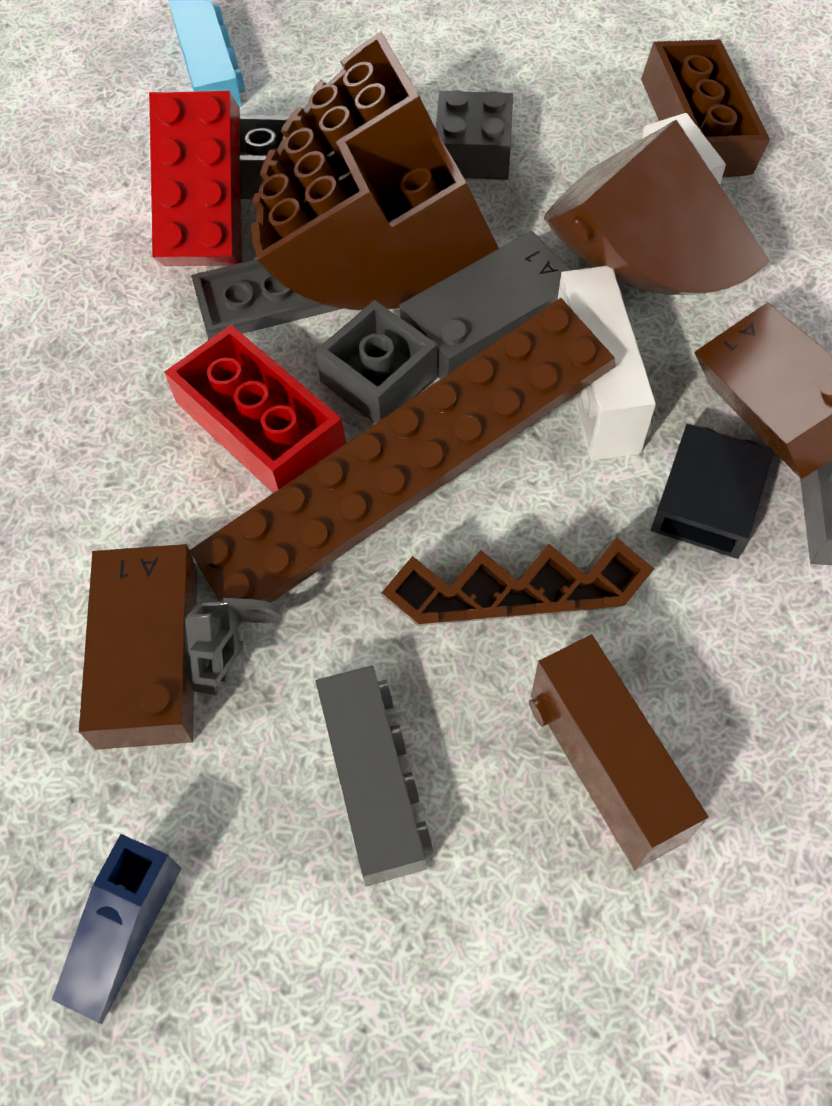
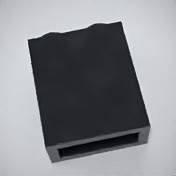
(713, 491)

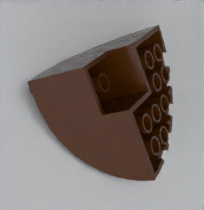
(365, 192)

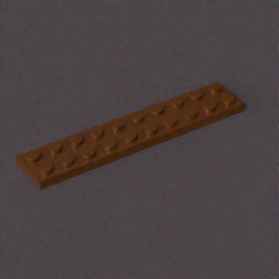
(404, 457)

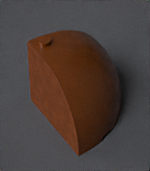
(658, 220)

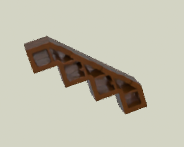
(545, 587)

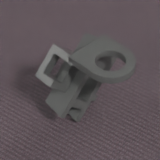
(215, 640)

